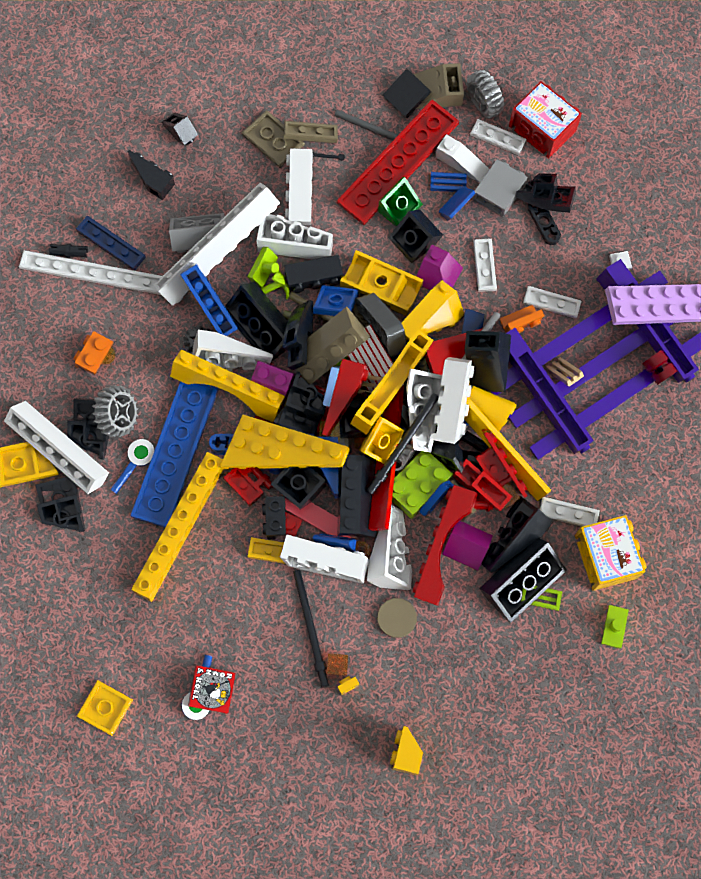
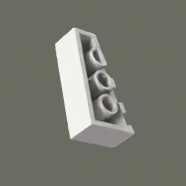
(453, 400)

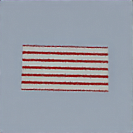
(373, 356)

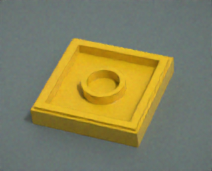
(104, 708)

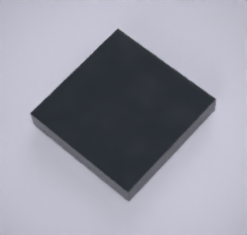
(406, 93)

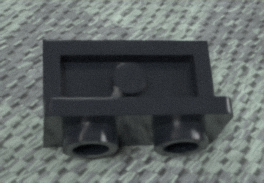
(275, 517)

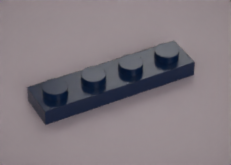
(110, 243)

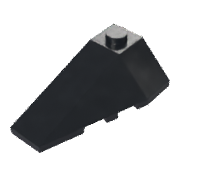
(524, 527)

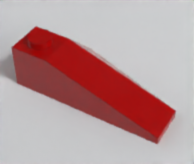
(347, 386)

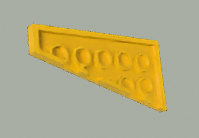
(274, 446)

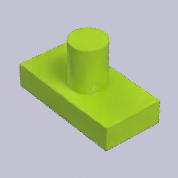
(263, 267)
(614, 627)

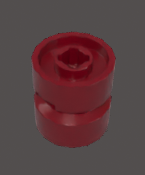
(654, 362)

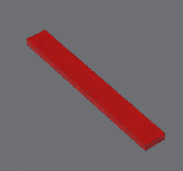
(382, 496)

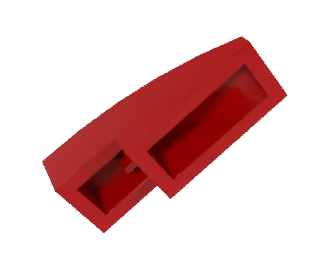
(483, 485)

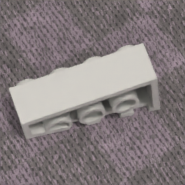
(299, 186)
(293, 239)
(324, 559)

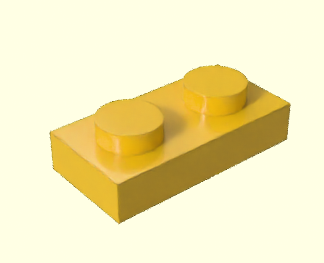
(265, 550)

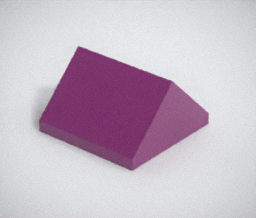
(467, 545)

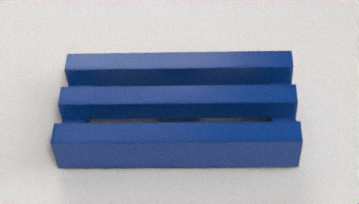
(448, 180)
(435, 498)

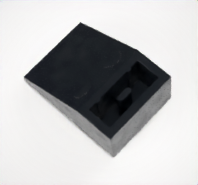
(490, 359)

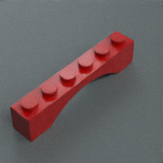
(458, 506)

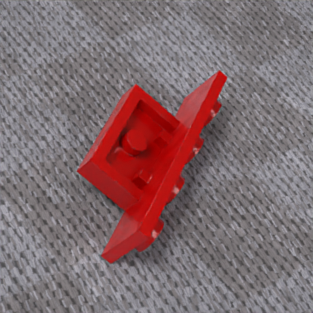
(494, 464)

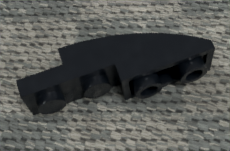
(296, 332)

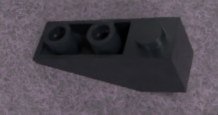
(155, 179)

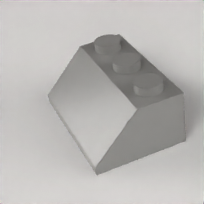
(188, 231)

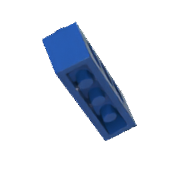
(209, 300)

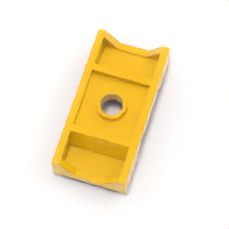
(398, 291)

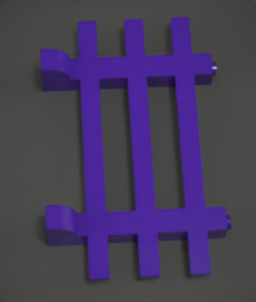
(550, 396)

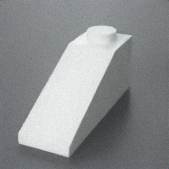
(460, 158)

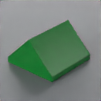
(399, 202)

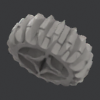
(485, 93)
(120, 411)

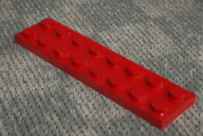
(398, 161)

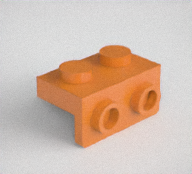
(522, 319)
(93, 352)

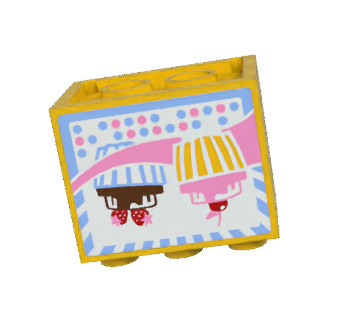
(610, 552)

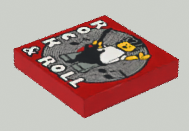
(211, 689)

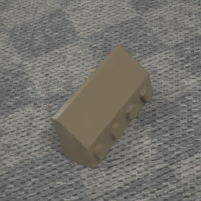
(332, 344)

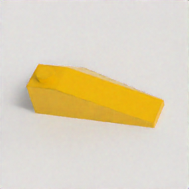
(437, 310)

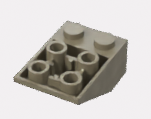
(444, 83)

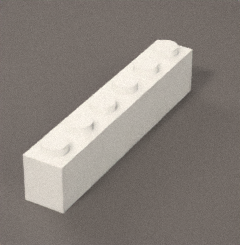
(56, 447)

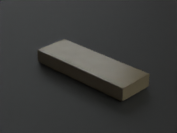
(310, 132)

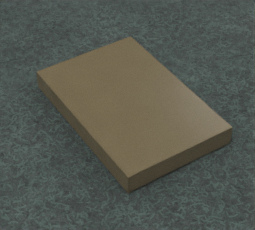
(268, 136)

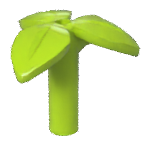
(279, 281)

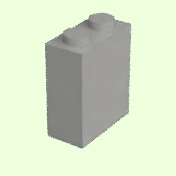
(499, 187)

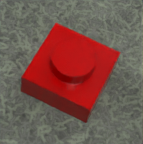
(292, 524)

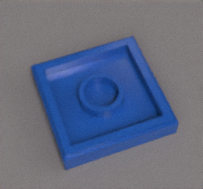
(334, 299)

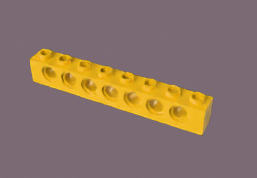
(178, 527)

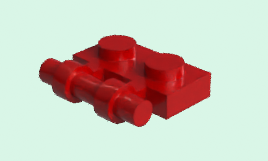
(245, 486)

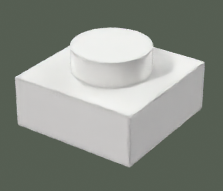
(624, 256)

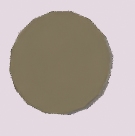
(397, 618)

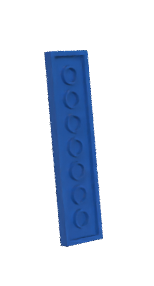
(174, 453)

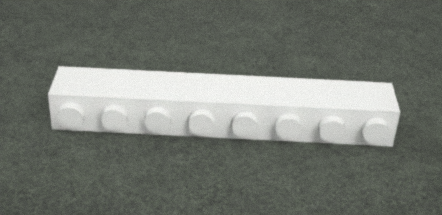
(219, 241)

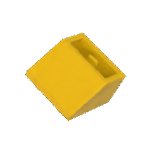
(408, 754)

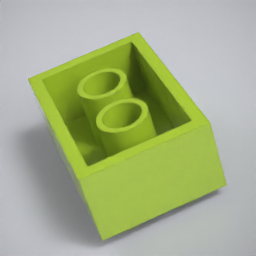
(418, 482)

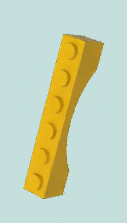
(196, 370)
(391, 382)

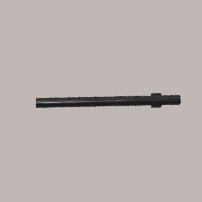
(381, 475)
(320, 665)

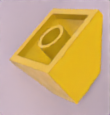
(381, 440)

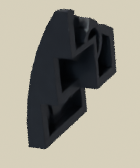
(543, 193)
(302, 407)
(80, 428)
(61, 512)

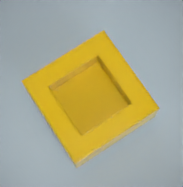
(347, 684)

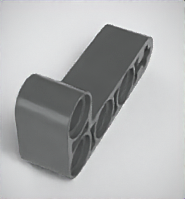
(383, 323)

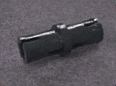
(68, 250)

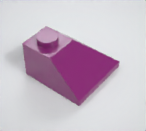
(437, 267)

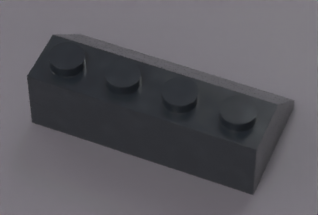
(258, 319)
(354, 499)
(533, 566)

